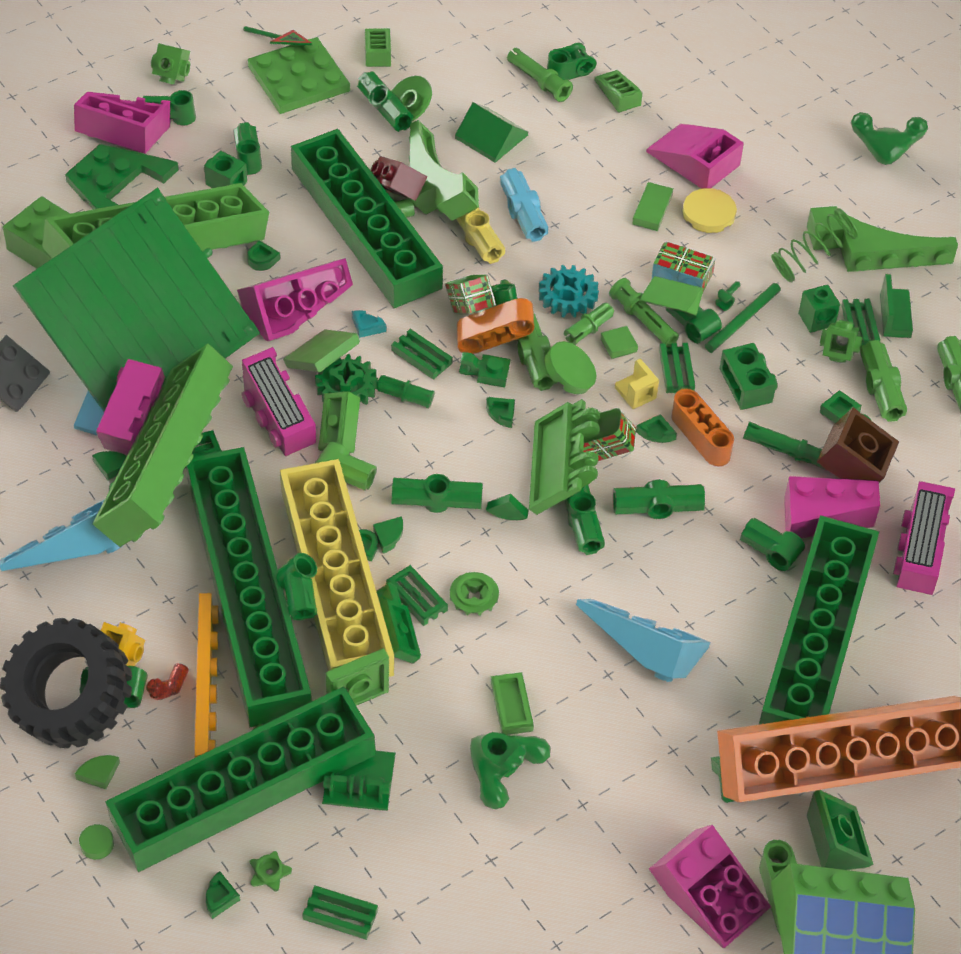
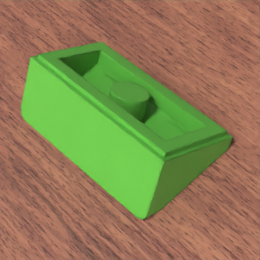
(673, 295)
(339, 420)

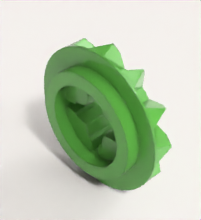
(475, 583)

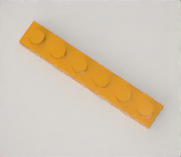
(206, 669)

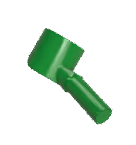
(726, 299)

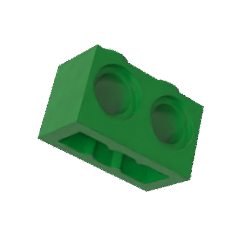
(748, 376)

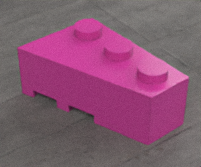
(129, 405)
(838, 499)

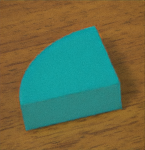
(367, 324)

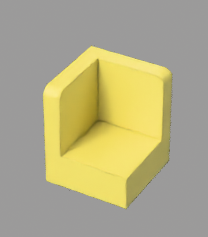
(639, 387)

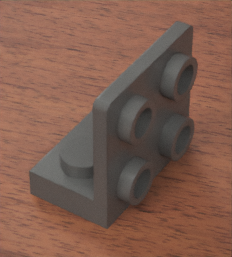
(18, 374)

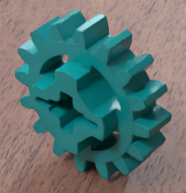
(568, 291)

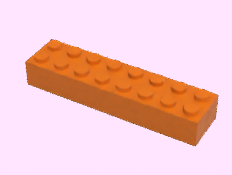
(840, 749)

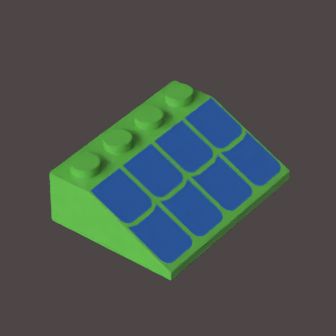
(843, 911)

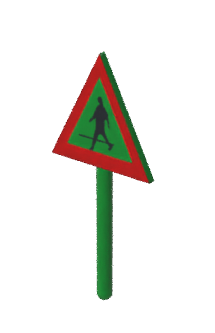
(289, 38)

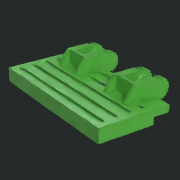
(558, 455)

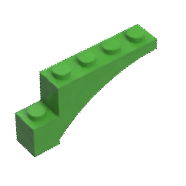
(442, 190)
(879, 247)

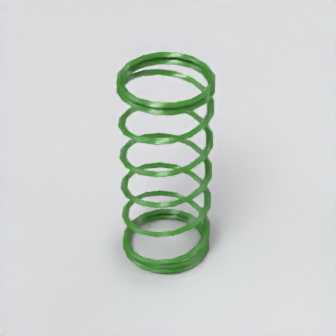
(786, 270)

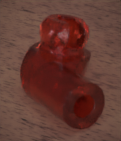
(163, 689)

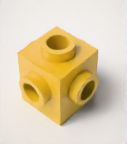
(127, 640)

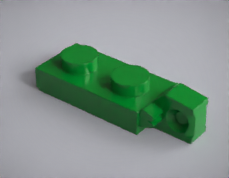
(398, 624)

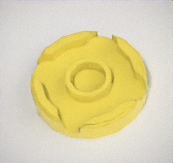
(709, 210)

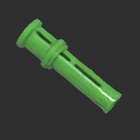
(547, 78)
(633, 306)

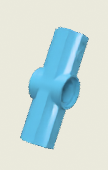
(524, 204)

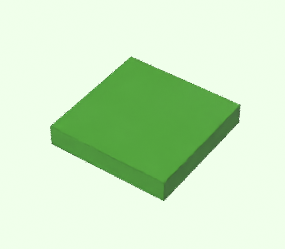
(321, 350)
(362, 678)

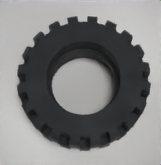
(38, 658)

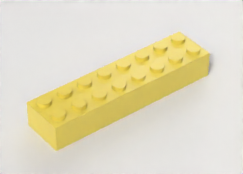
(344, 590)

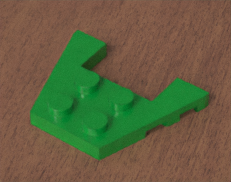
(111, 169)

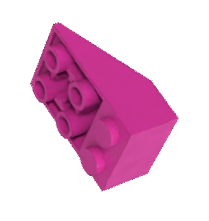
(699, 153)
(710, 885)

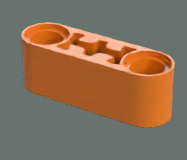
(495, 326)
(702, 427)

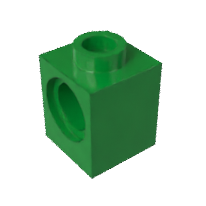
(224, 170)
(819, 308)

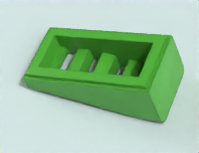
(378, 47)
(622, 95)

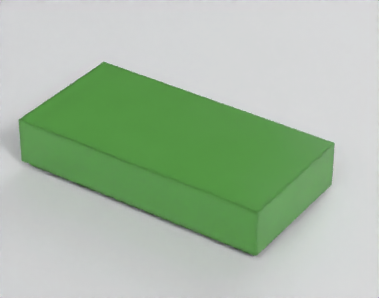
(652, 206)
(512, 703)

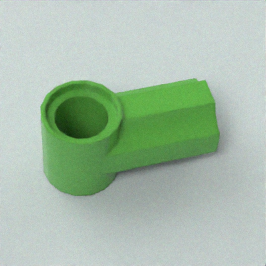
(354, 470)

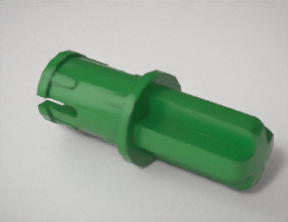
(405, 391)

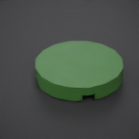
(570, 367)

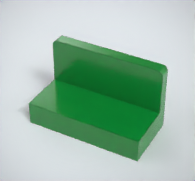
(895, 310)

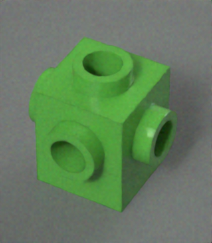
(170, 63)
(833, 348)

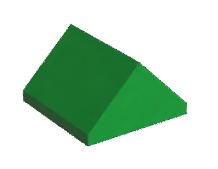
(489, 132)
(837, 833)

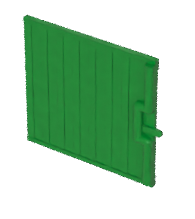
(134, 294)

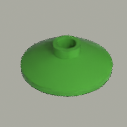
(415, 94)

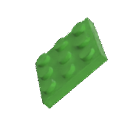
(298, 75)

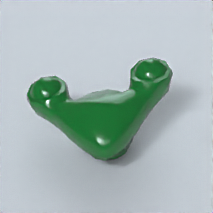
(888, 143)
(499, 756)

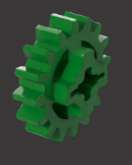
(359, 377)

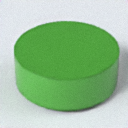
(96, 841)

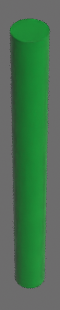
(742, 317)

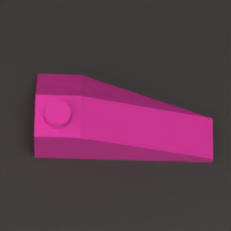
(290, 300)

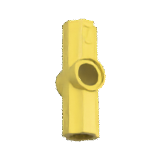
(481, 235)

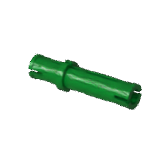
(782, 443)

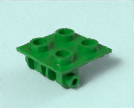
(362, 785)

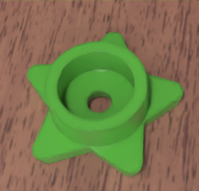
(265, 863)

